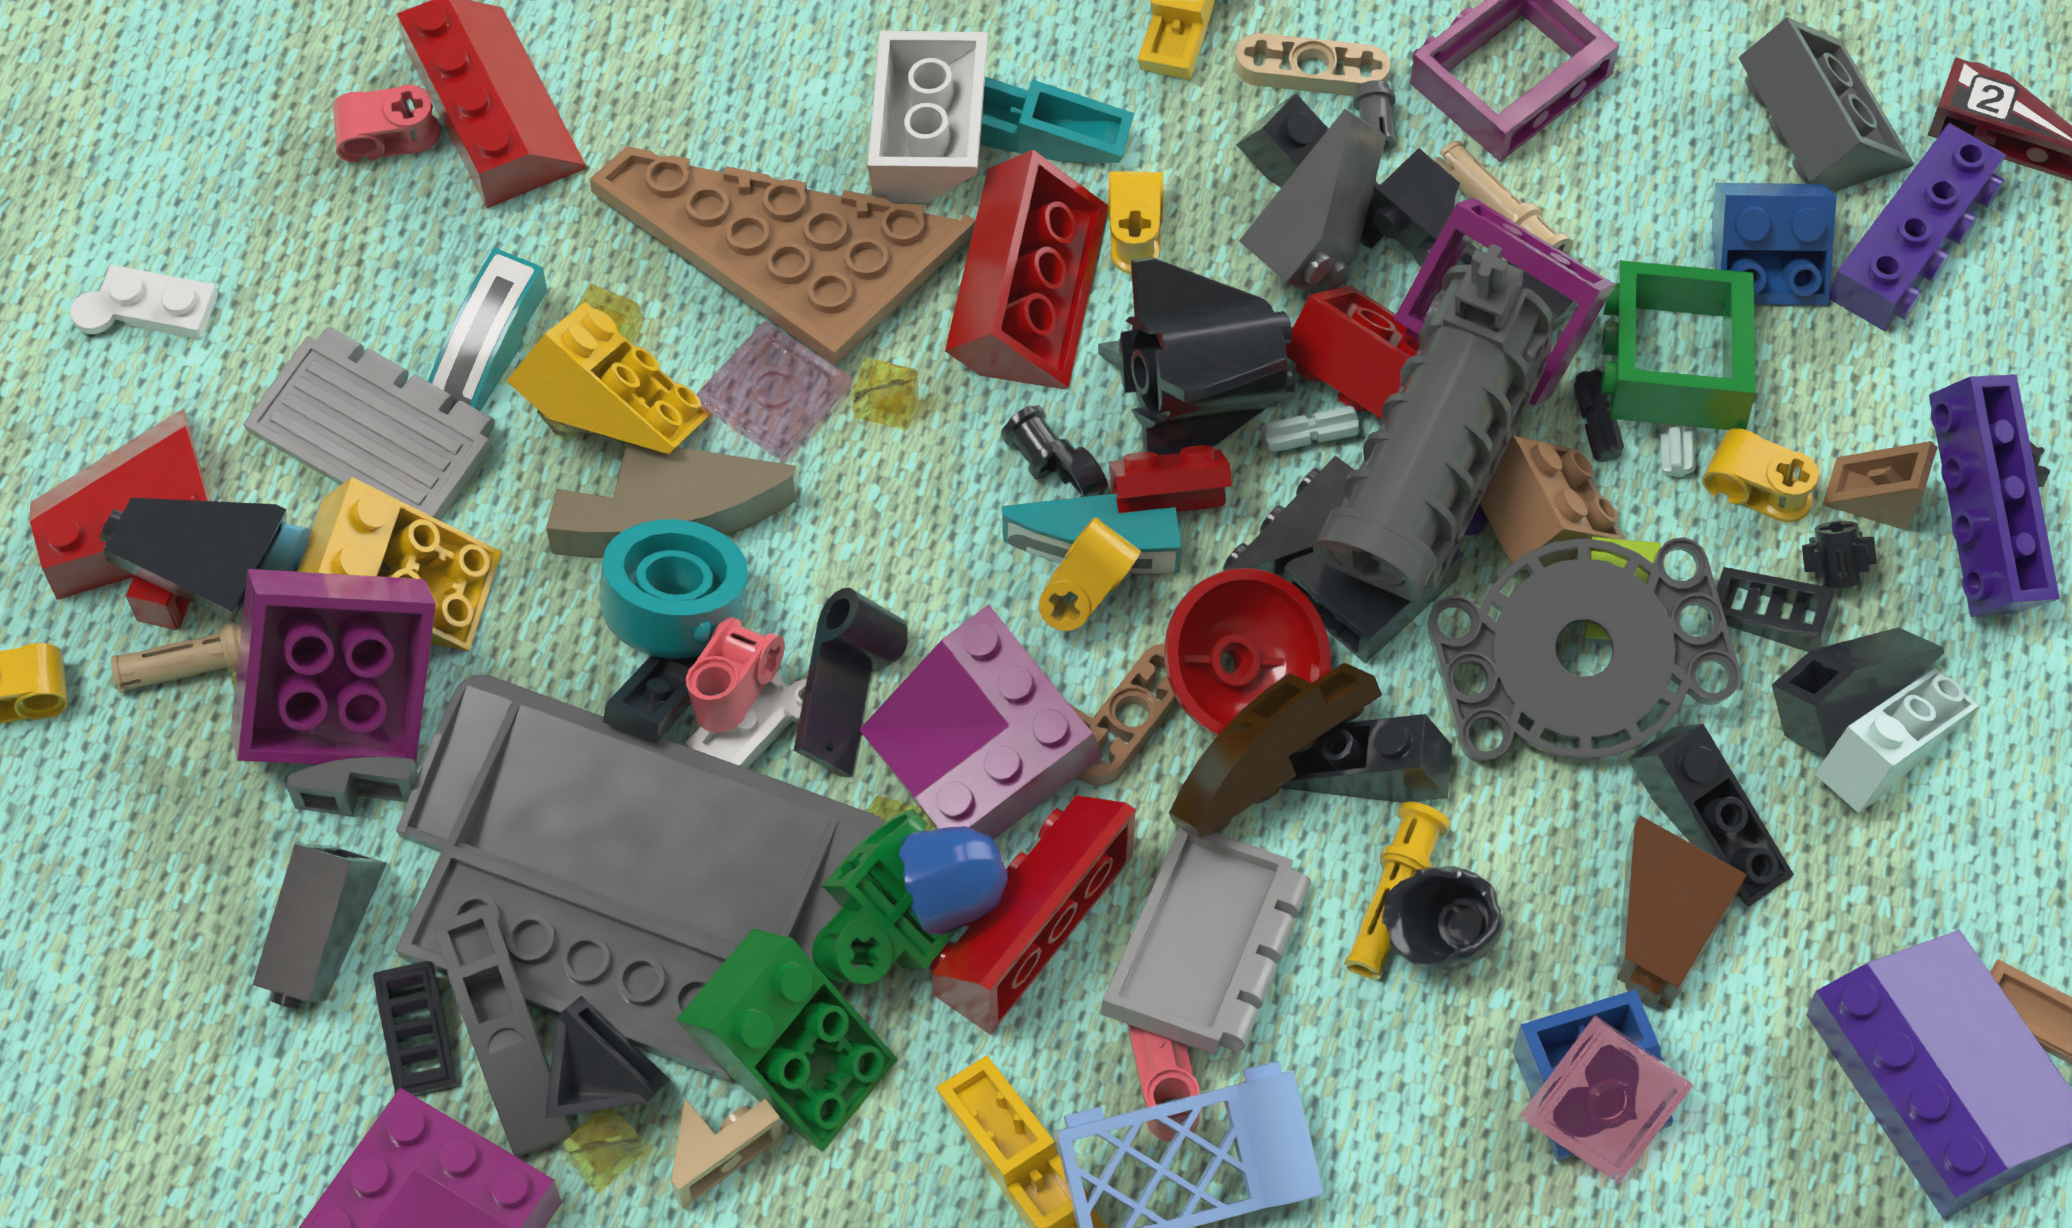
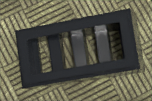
(1799, 594)
(402, 982)

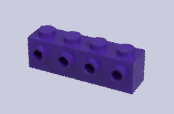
(1917, 227)
(1993, 495)

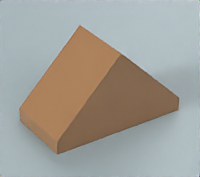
(1882, 483)

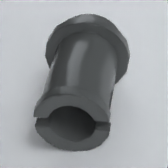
(1374, 106)

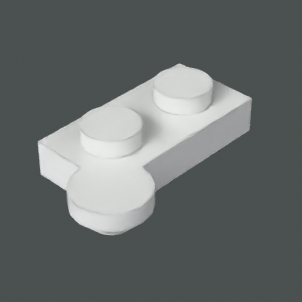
(146, 302)
(762, 724)

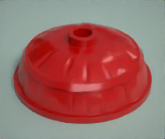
(1256, 621)

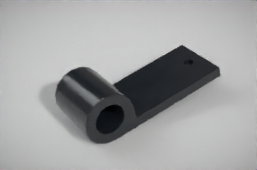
(849, 644)

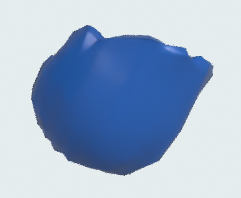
(952, 877)

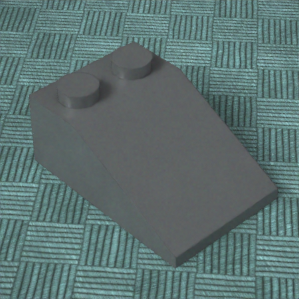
(1321, 210)

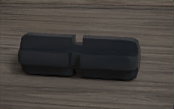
(1601, 431)

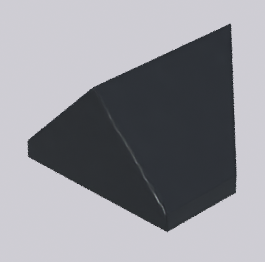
(596, 1065)

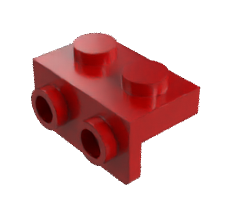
(1182, 480)

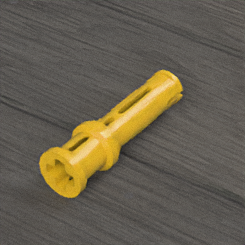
(1408, 852)

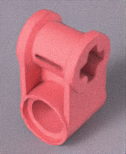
(381, 122)
(738, 667)

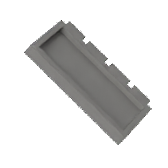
(363, 426)
(1207, 942)

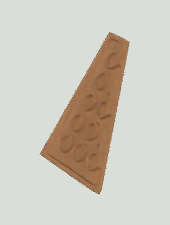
(795, 254)

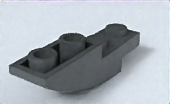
(500, 1028)

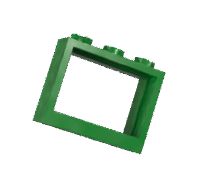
(1675, 396)

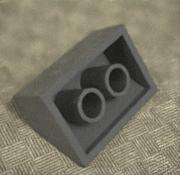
(1822, 107)

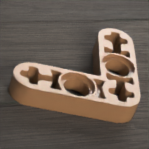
(1129, 693)

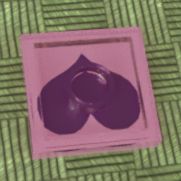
(774, 391)
(1606, 1099)

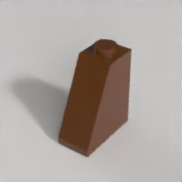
(1669, 910)

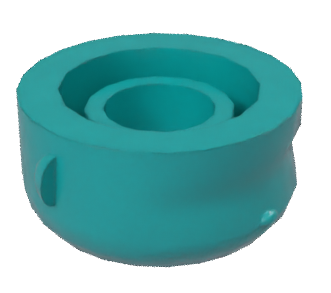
(671, 586)

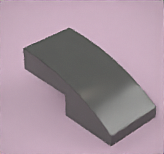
(337, 784)

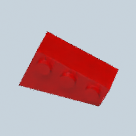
(73, 514)

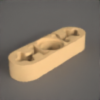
(1301, 48)

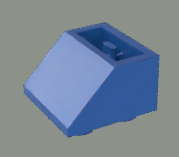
(1779, 236)
(1546, 1041)

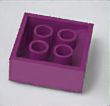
(331, 667)
(980, 731)
(432, 1174)

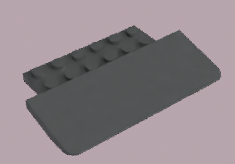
(613, 857)

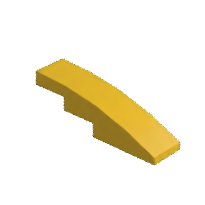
(1175, 36)
(1011, 1145)

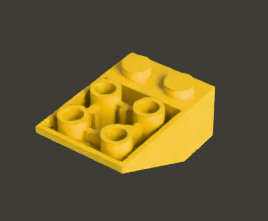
(605, 384)
(364, 526)

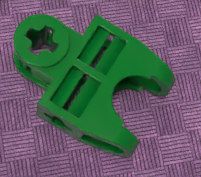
(875, 911)

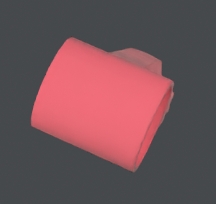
(1162, 1074)

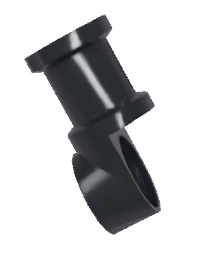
(1050, 454)

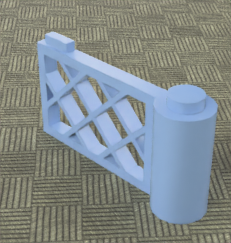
(1267, 1135)

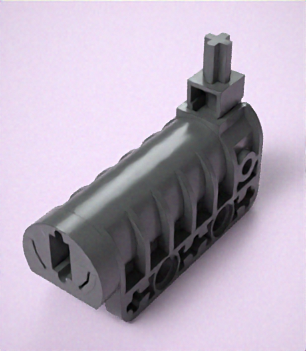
(1441, 430)

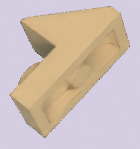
(709, 1158)

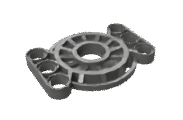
(1532, 684)

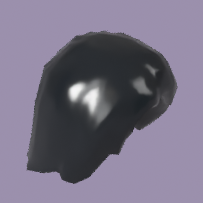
(1442, 909)

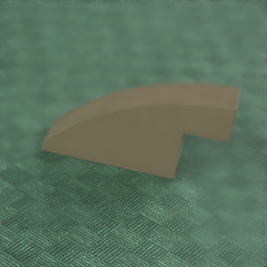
(682, 485)

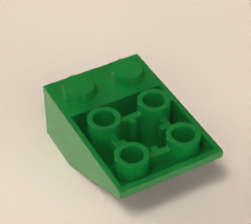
(787, 1036)

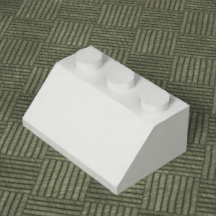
(926, 113)

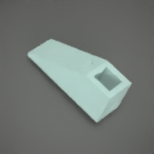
(1894, 739)

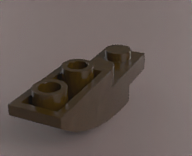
(1252, 751)

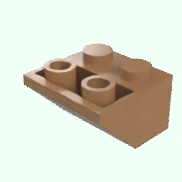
(1545, 497)

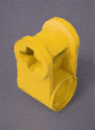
(1134, 215)
(1760, 474)
(1090, 571)
(32, 683)

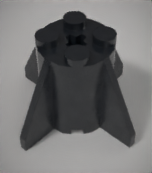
(1198, 357)

